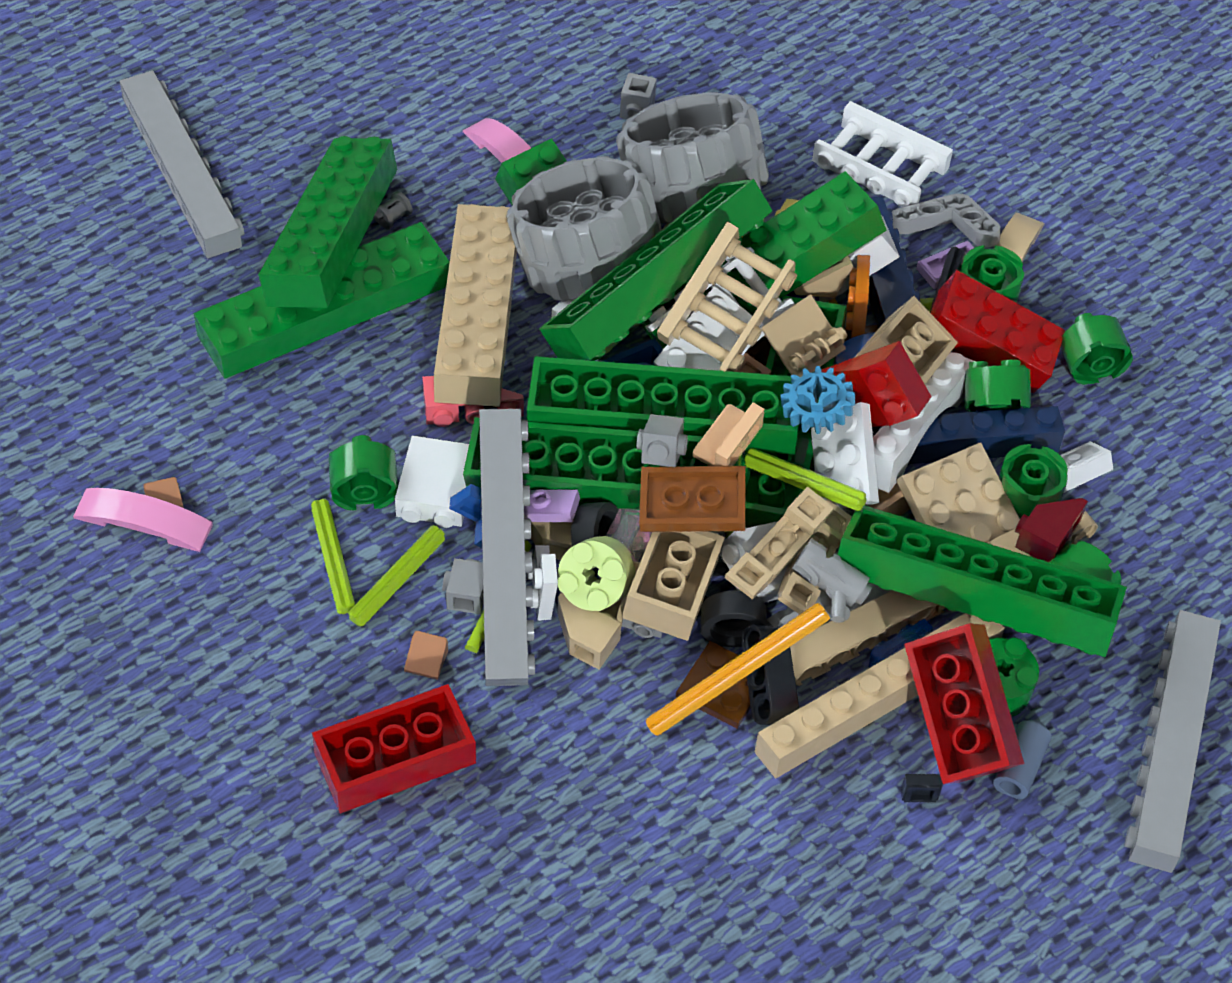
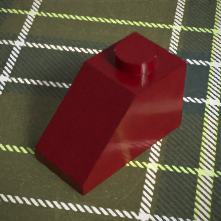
(1049, 527)

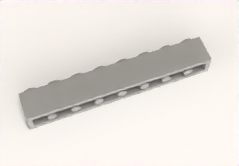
(181, 164)
(504, 548)
(1174, 742)

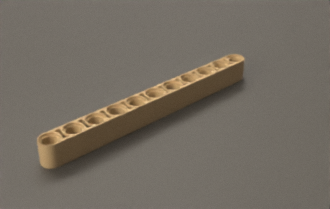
(881, 619)

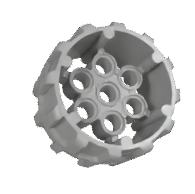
(694, 146)
(581, 223)

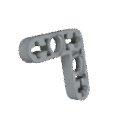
(954, 209)

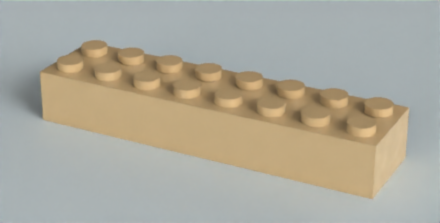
(476, 308)

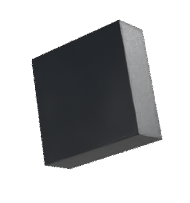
(921, 787)

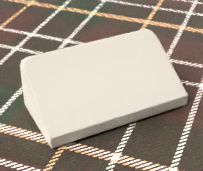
(1086, 463)

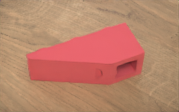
(445, 413)

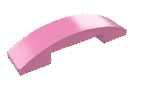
(496, 138)
(144, 515)

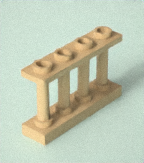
(712, 273)

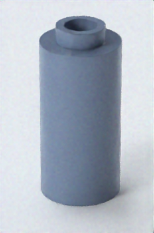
(1033, 743)

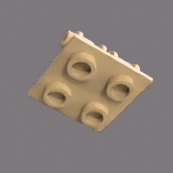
(804, 337)

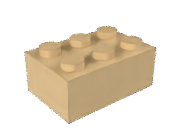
(919, 334)
(673, 581)

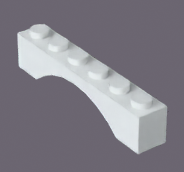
(897, 442)

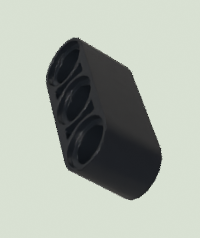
(773, 684)

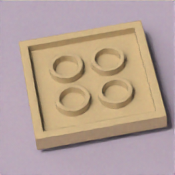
(960, 496)

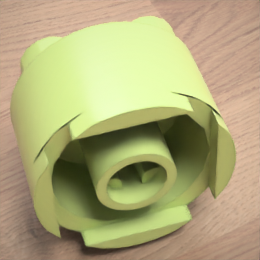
(578, 579)

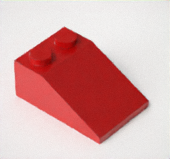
(887, 383)

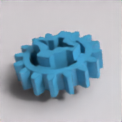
(834, 403)

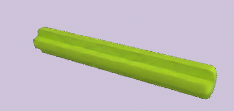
(805, 478)
(332, 556)
(396, 576)

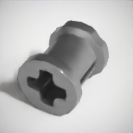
(393, 210)

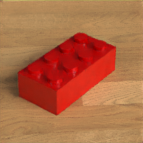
(996, 328)
(964, 703)
(394, 748)

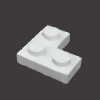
(544, 581)

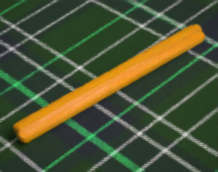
(737, 669)

